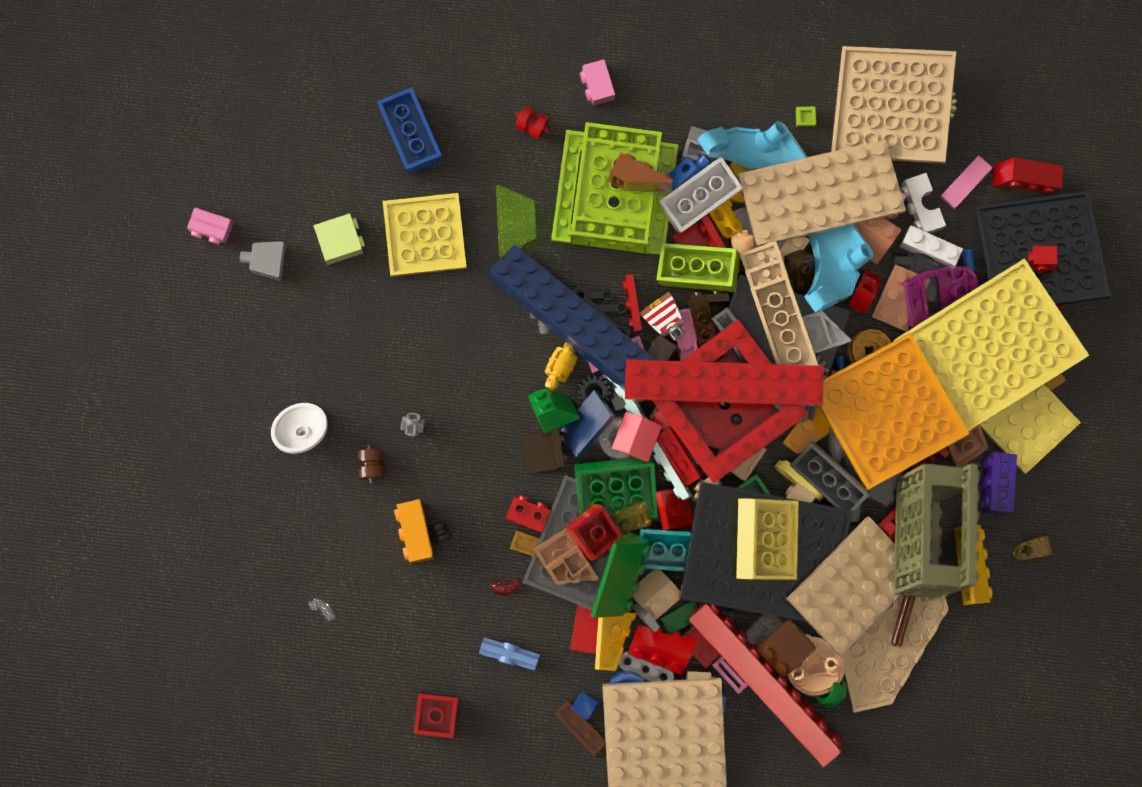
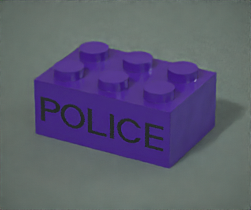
(998, 483)

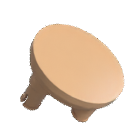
(818, 670)

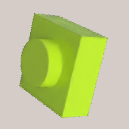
(805, 117)

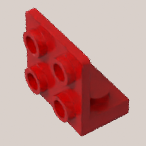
(700, 234)
(703, 650)

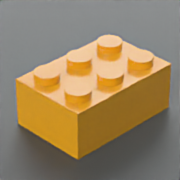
(414, 531)

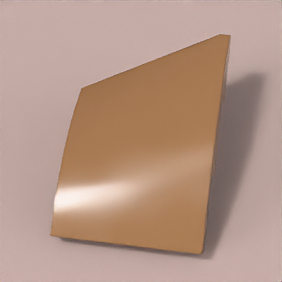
(564, 560)

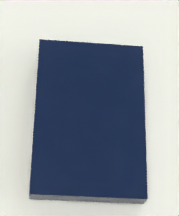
(593, 420)

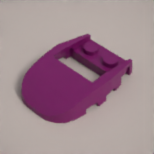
(952, 284)

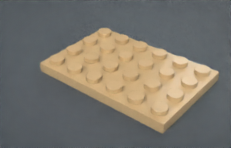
(849, 587)

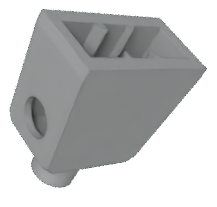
(266, 259)

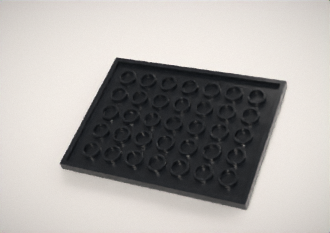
(713, 544)

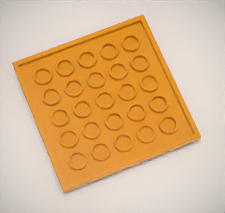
(890, 411)

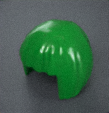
(835, 697)

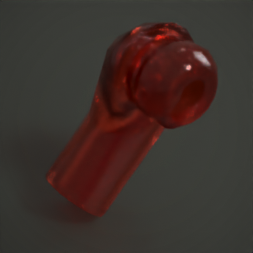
(505, 589)

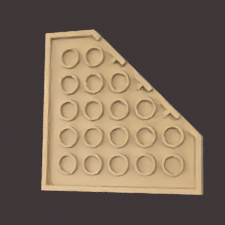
(876, 667)

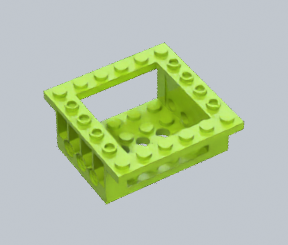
(593, 218)

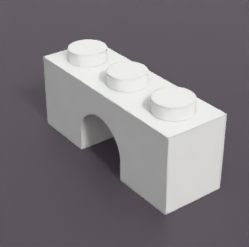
(925, 219)
(925, 243)

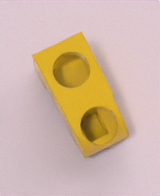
(726, 219)

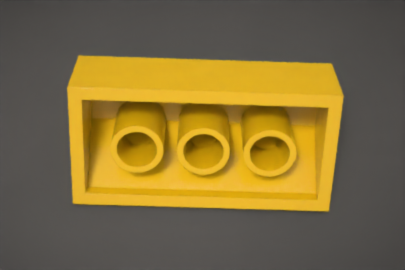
(980, 592)

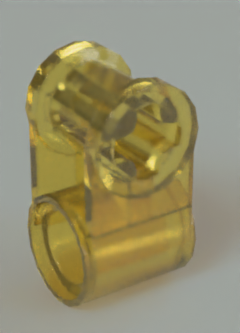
(633, 517)
(1035, 548)

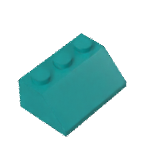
(667, 549)

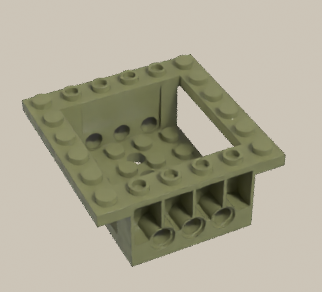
(918, 531)

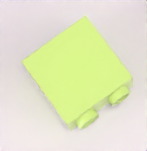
(339, 238)

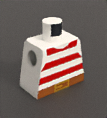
(664, 316)

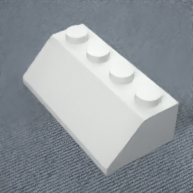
(700, 195)

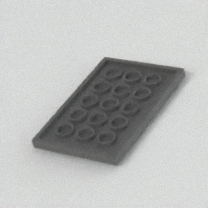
(562, 513)

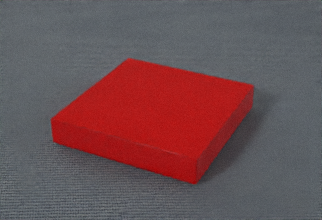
(673, 510)

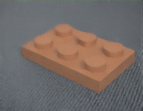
(892, 302)

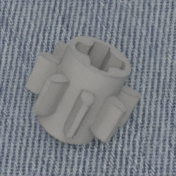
(412, 424)

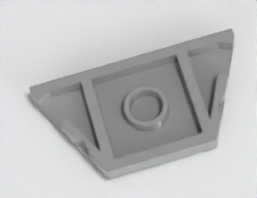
(824, 332)

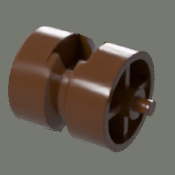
(370, 464)

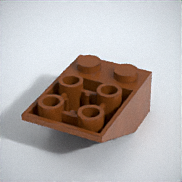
(635, 176)

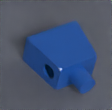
(687, 170)

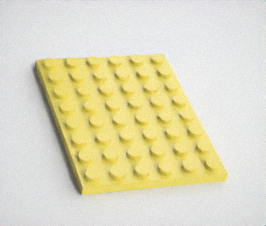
(997, 344)

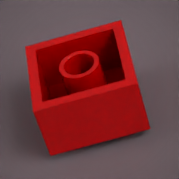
(593, 532)
(436, 715)

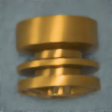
(870, 338)

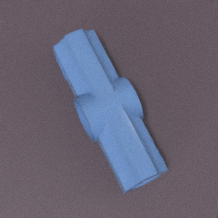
(509, 653)

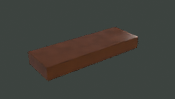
(580, 728)

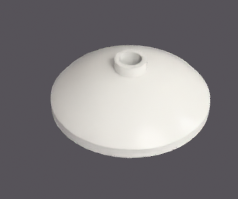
(296, 421)

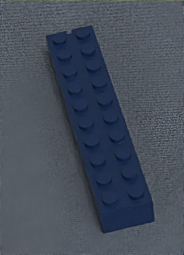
(566, 314)

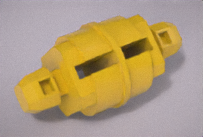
(560, 366)

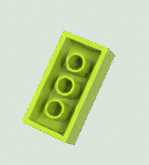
(698, 267)

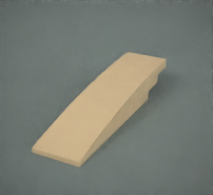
(778, 306)

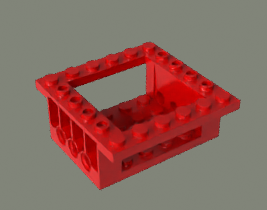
(708, 424)

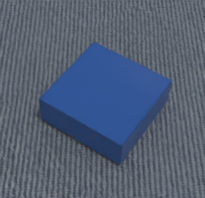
(584, 705)

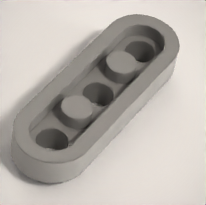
(637, 664)

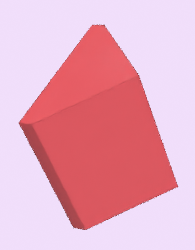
(636, 436)

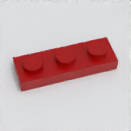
(632, 304)
(678, 456)

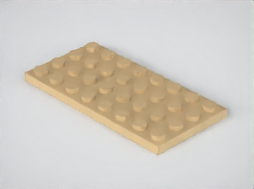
(821, 193)

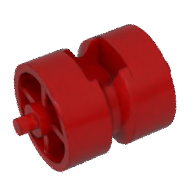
(533, 123)

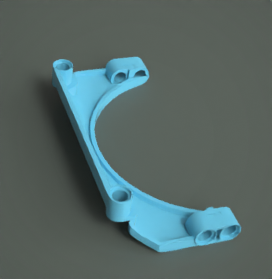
(836, 251)

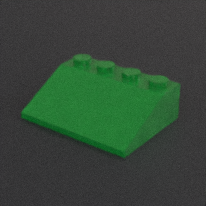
(616, 485)
(621, 576)

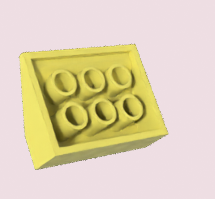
(767, 539)

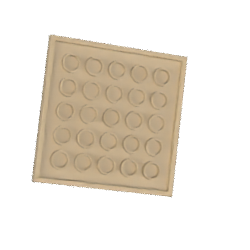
(897, 99)
(665, 733)

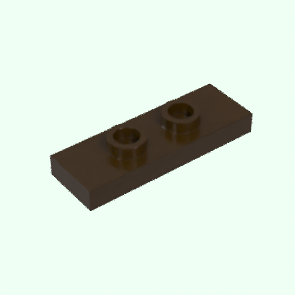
(702, 319)

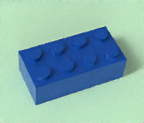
(410, 131)

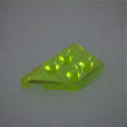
(514, 219)

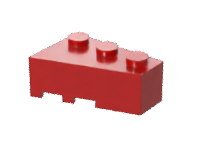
(1027, 175)
(662, 648)

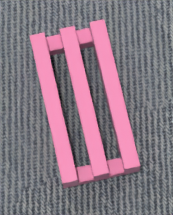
(743, 685)

